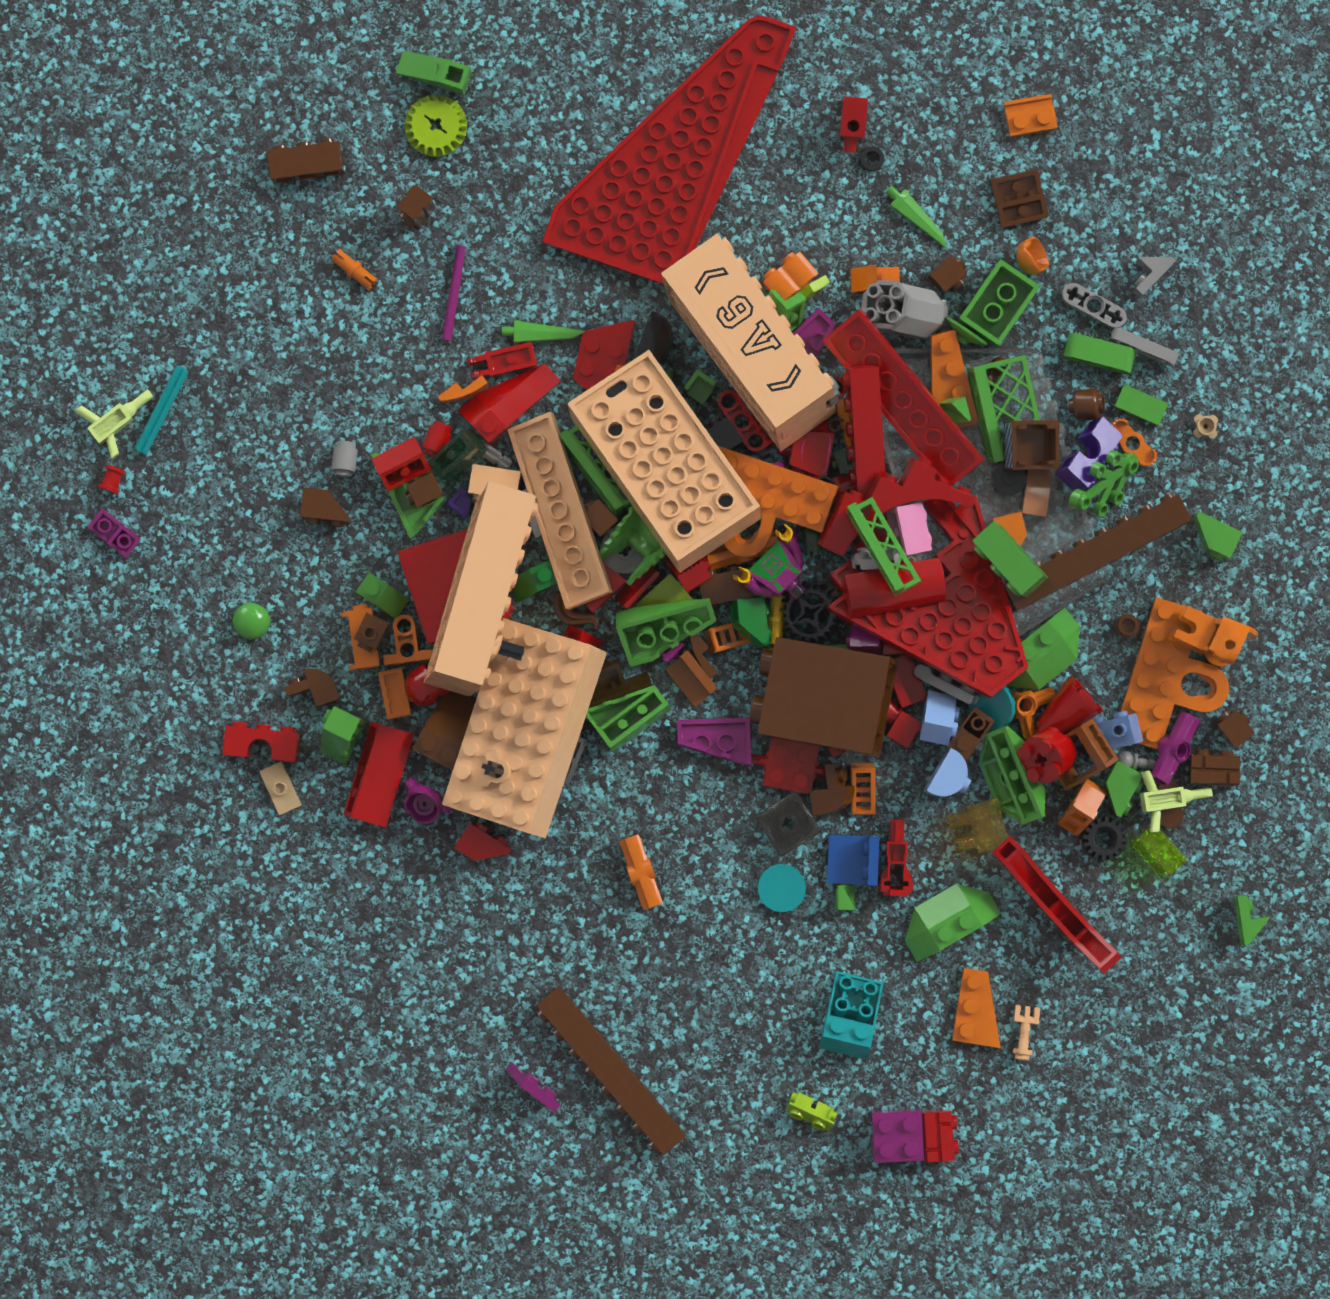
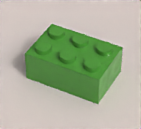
(998, 304)
(1009, 560)

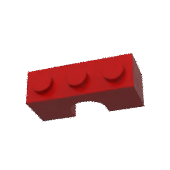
(239, 740)

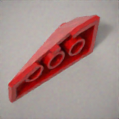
(507, 402)

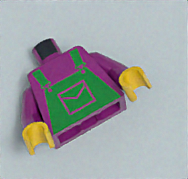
(776, 569)

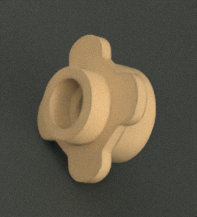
(1200, 431)

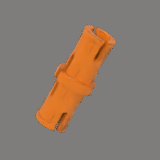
(354, 269)

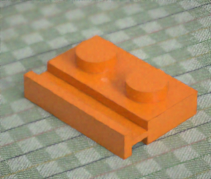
(1030, 115)

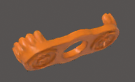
(1145, 454)

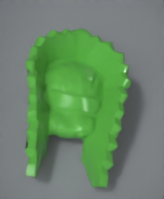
(635, 532)

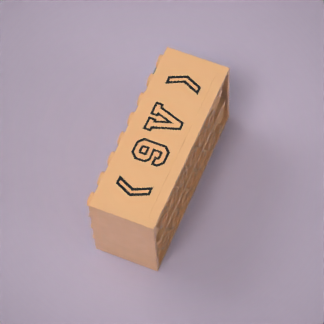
(750, 341)

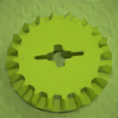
(436, 142)

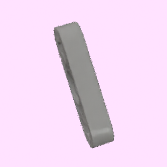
(1093, 296)
(1144, 346)

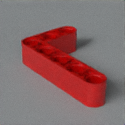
(752, 429)

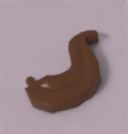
(571, 617)

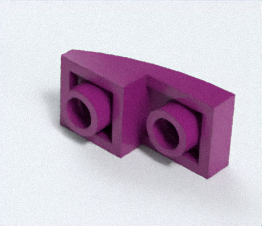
(114, 532)

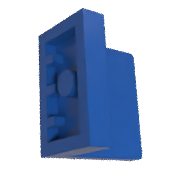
(853, 860)

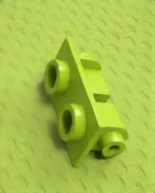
(800, 1108)

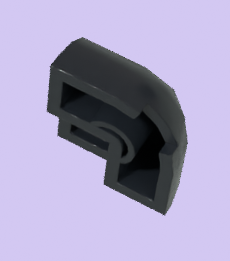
(656, 338)

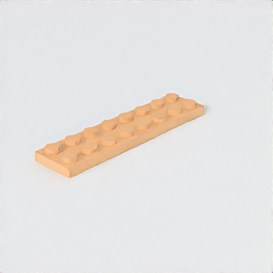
(560, 511)

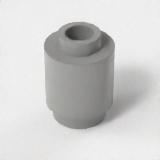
(344, 458)

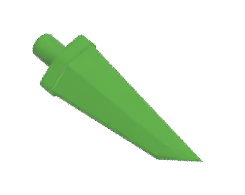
(913, 212)
(534, 332)

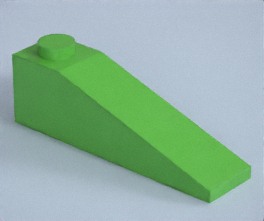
(657, 627)

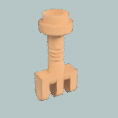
(1026, 1020)

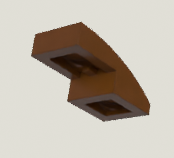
(699, 648)

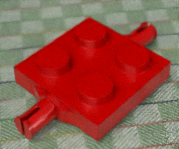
(790, 765)

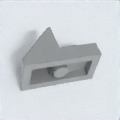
(1155, 268)

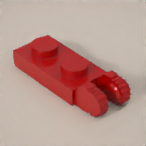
(505, 360)

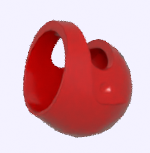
(419, 692)

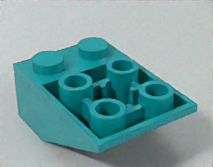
(851, 1015)

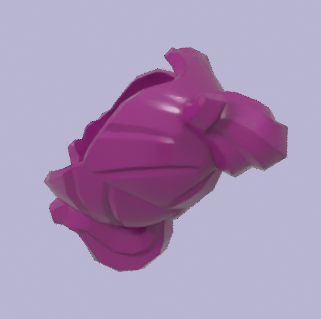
(422, 793)

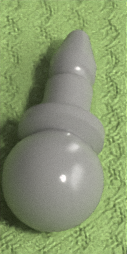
(1133, 761)

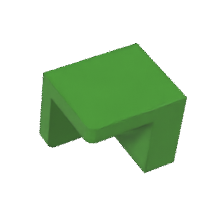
(699, 387)

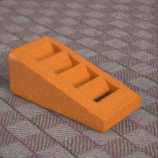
(712, 639)
(863, 768)

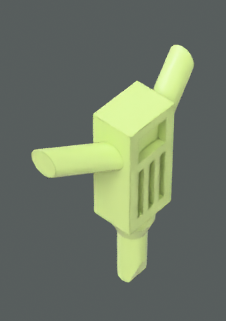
(113, 421)
(1157, 800)

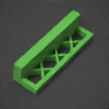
(875, 547)

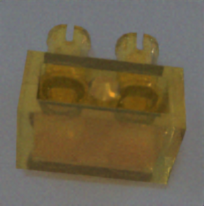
(986, 824)

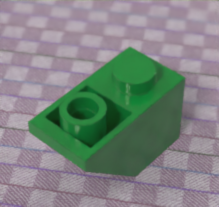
(750, 620)

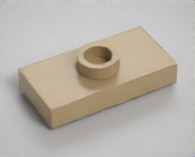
(280, 788)

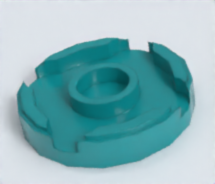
(999, 707)
(781, 888)

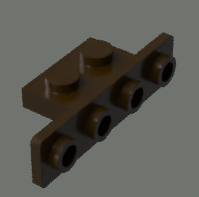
(612, 684)

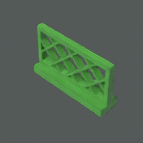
(986, 408)
(592, 472)

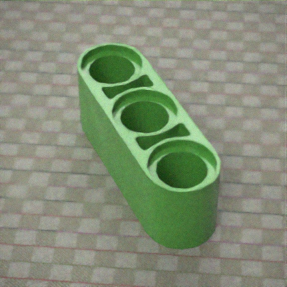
(1099, 353)

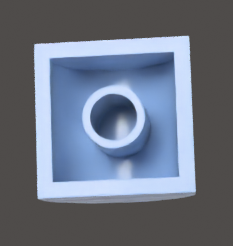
(948, 776)

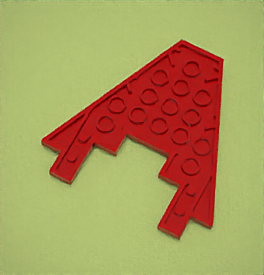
(969, 632)

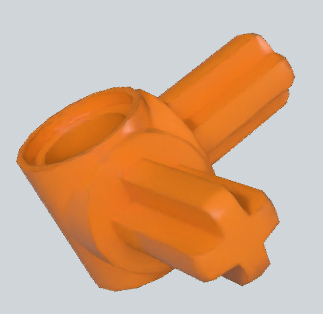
(1032, 701)

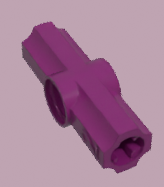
(1174, 748)

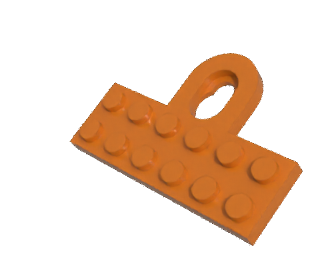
(780, 495)
(1159, 673)

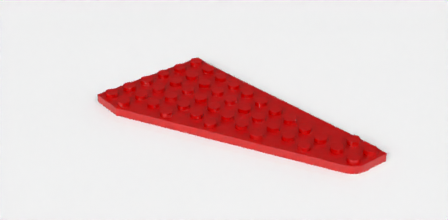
(664, 179)

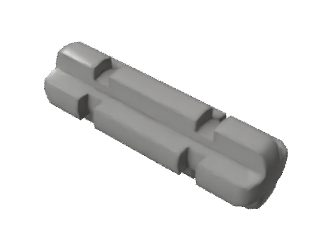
(496, 457)

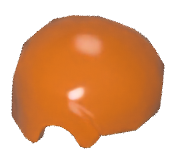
(1032, 256)

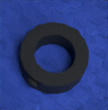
(872, 149)

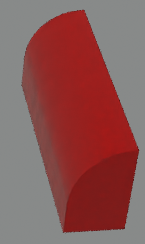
(870, 594)
(378, 774)

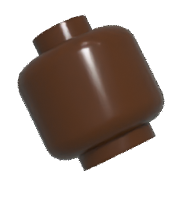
(1087, 404)

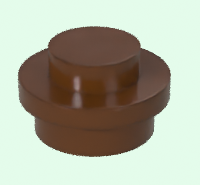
(1126, 626)

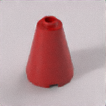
(1069, 707)

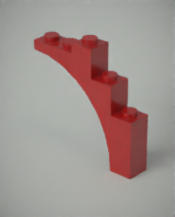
(914, 485)
(1055, 905)

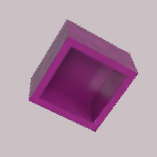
(897, 1135)

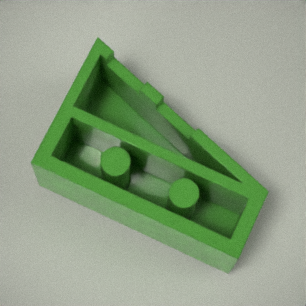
(627, 716)
(340, 734)

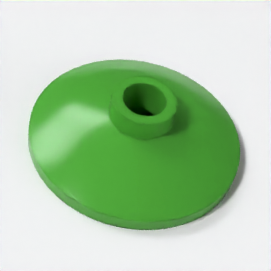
(965, 335)

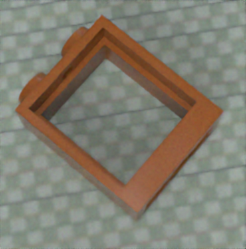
(1097, 748)

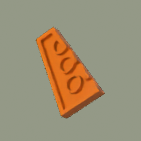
(949, 372)

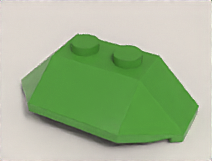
(1049, 651)
(1008, 778)
(948, 919)

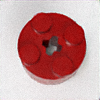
(1047, 755)

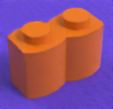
(790, 277)

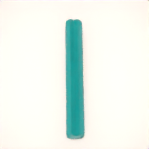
(161, 410)

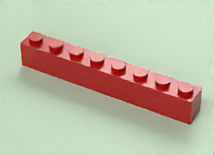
(865, 433)

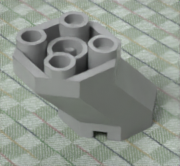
(904, 309)

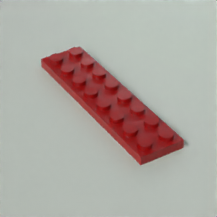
(905, 399)

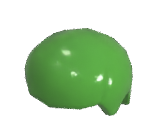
(251, 621)

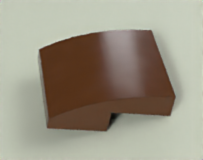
(1019, 198)

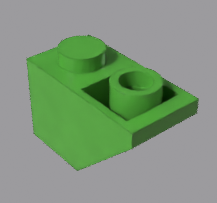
(1120, 786)

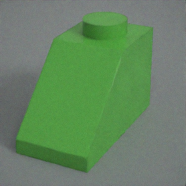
(1216, 536)

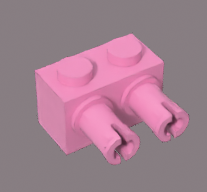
(910, 528)

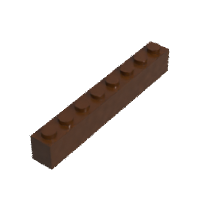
(1107, 547)
(611, 1070)

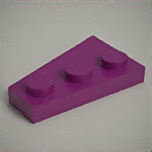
(717, 737)

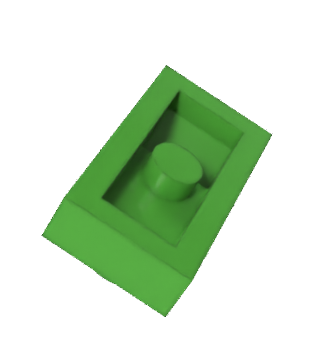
(382, 595)
(1247, 926)

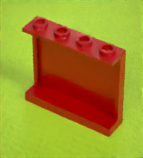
(429, 575)

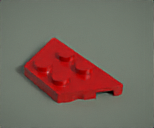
(601, 353)

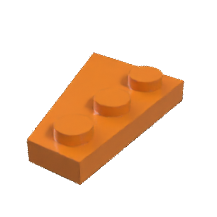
(975, 1010)

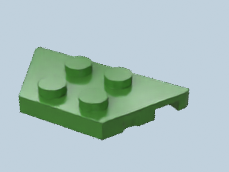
(410, 515)

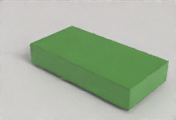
(1141, 405)

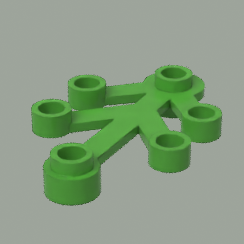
(1126, 466)

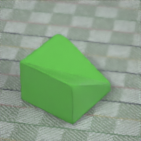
(956, 409)
(845, 897)

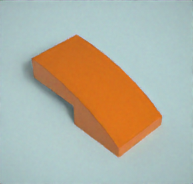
(456, 393)

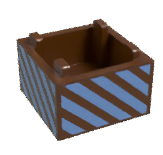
(1031, 445)

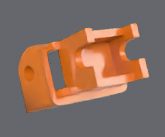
(1212, 636)

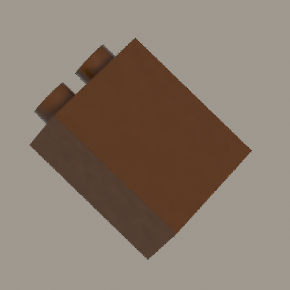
(824, 696)

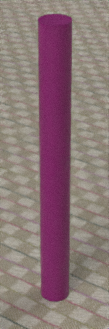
(453, 293)

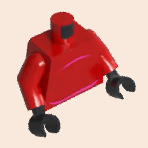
(812, 451)

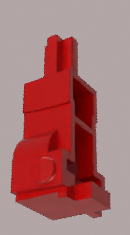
(896, 853)

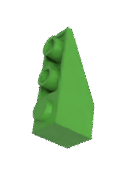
(435, 71)

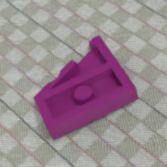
(530, 1084)

